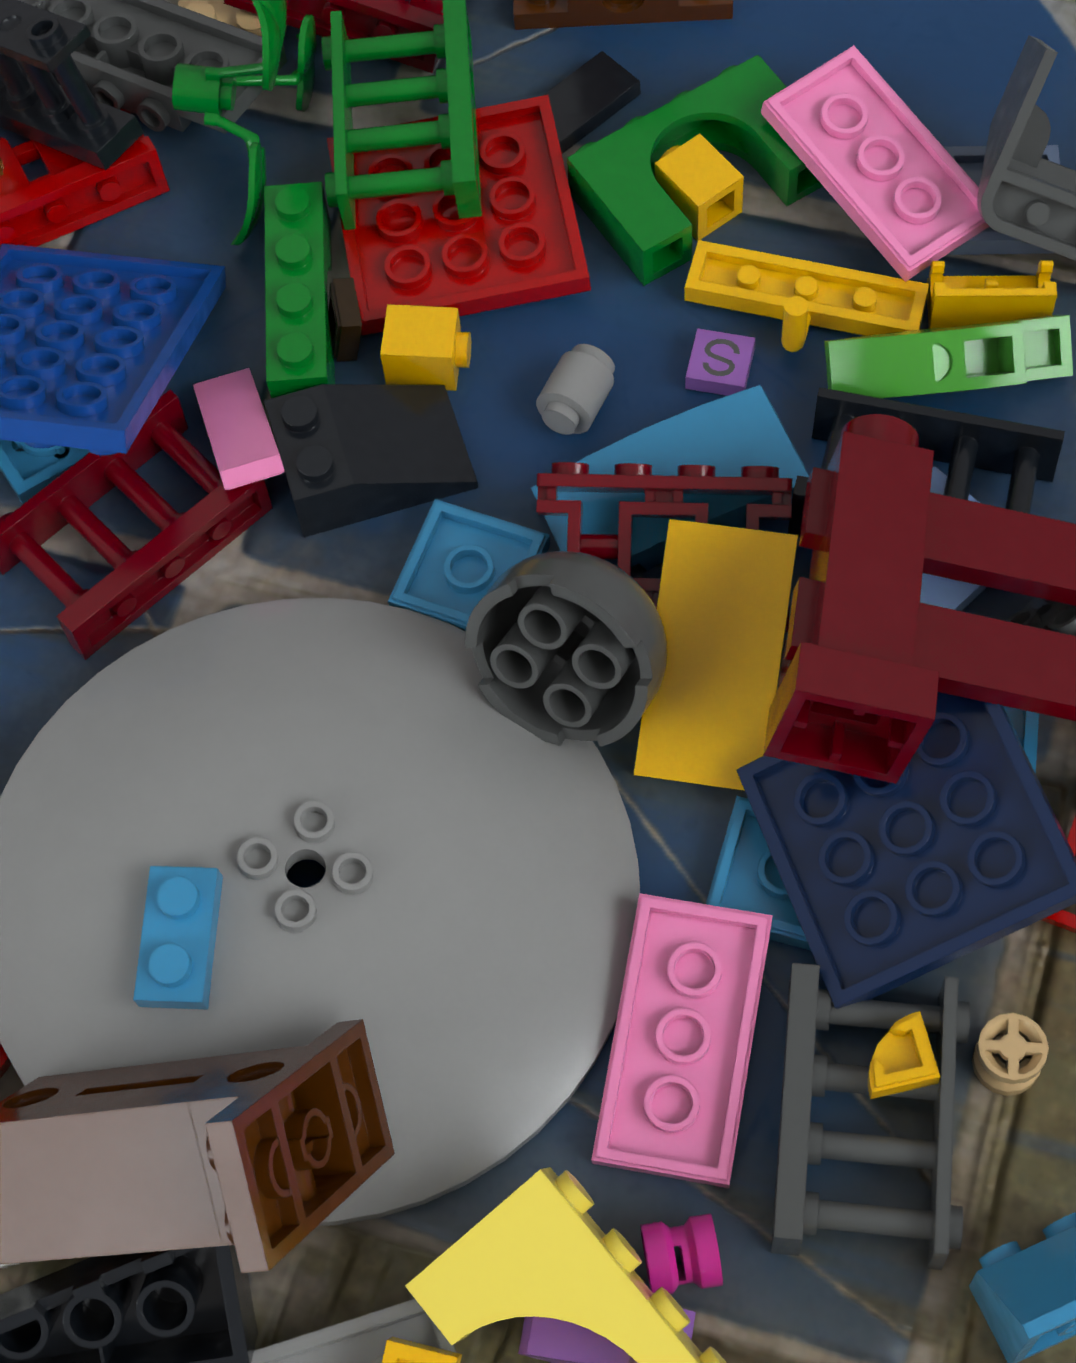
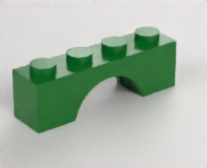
(296, 288)

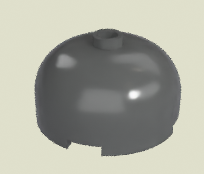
(568, 647)

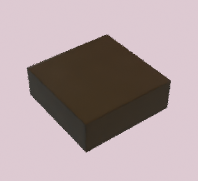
(344, 319)

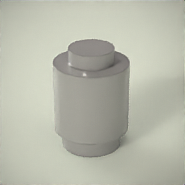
(576, 389)

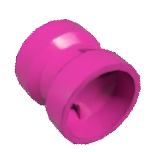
(697, 1251)

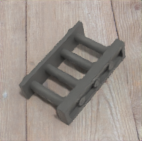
(805, 1142)

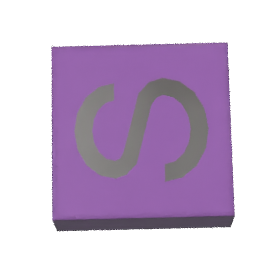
(719, 362)

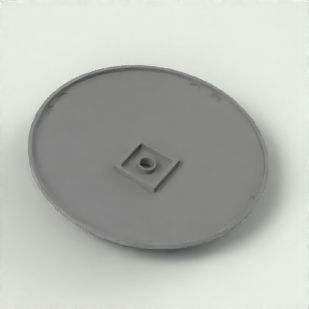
(462, 903)

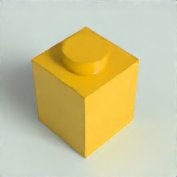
(701, 184)
(424, 346)

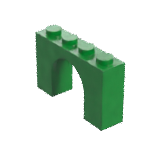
(617, 179)

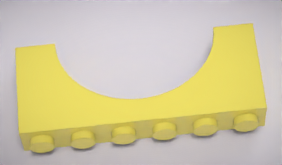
(553, 1261)

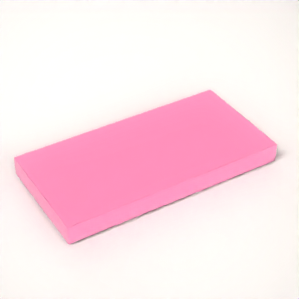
(878, 162)
(683, 1041)

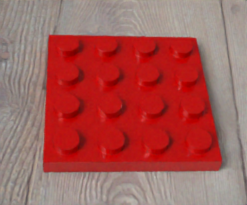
(512, 255)

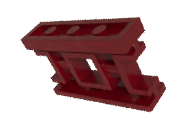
(662, 500)

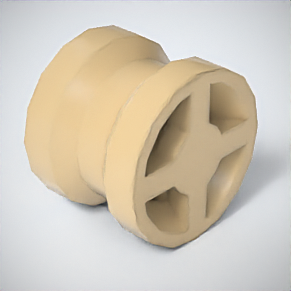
(1014, 1039)

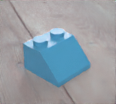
(1030, 1292)

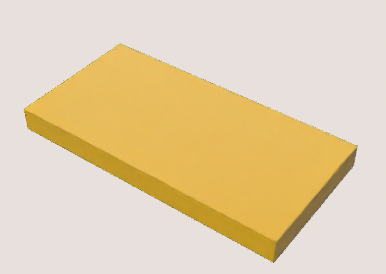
(725, 634)

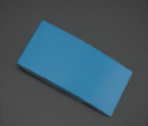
(720, 433)

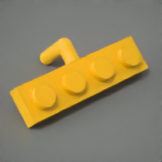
(803, 293)

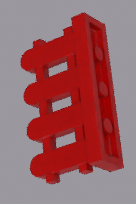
(73, 190)

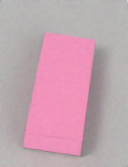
(238, 429)

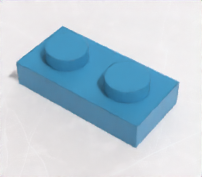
(178, 937)

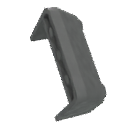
(1017, 187)

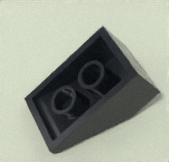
(367, 451)

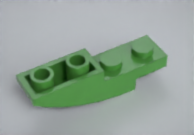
(951, 358)

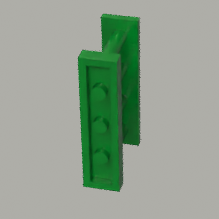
(452, 130)

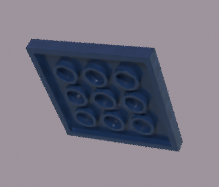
(917, 867)

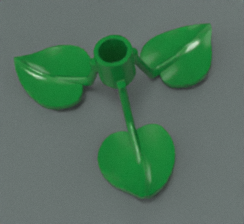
(214, 90)

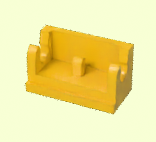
(988, 299)

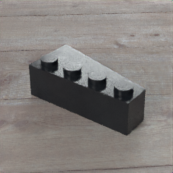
(134, 1311)

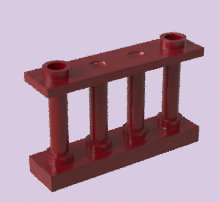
(138, 575)

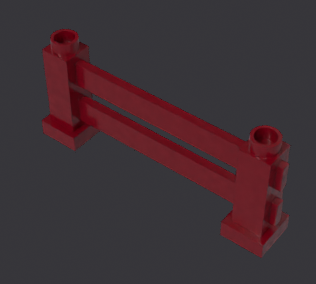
(863, 641)

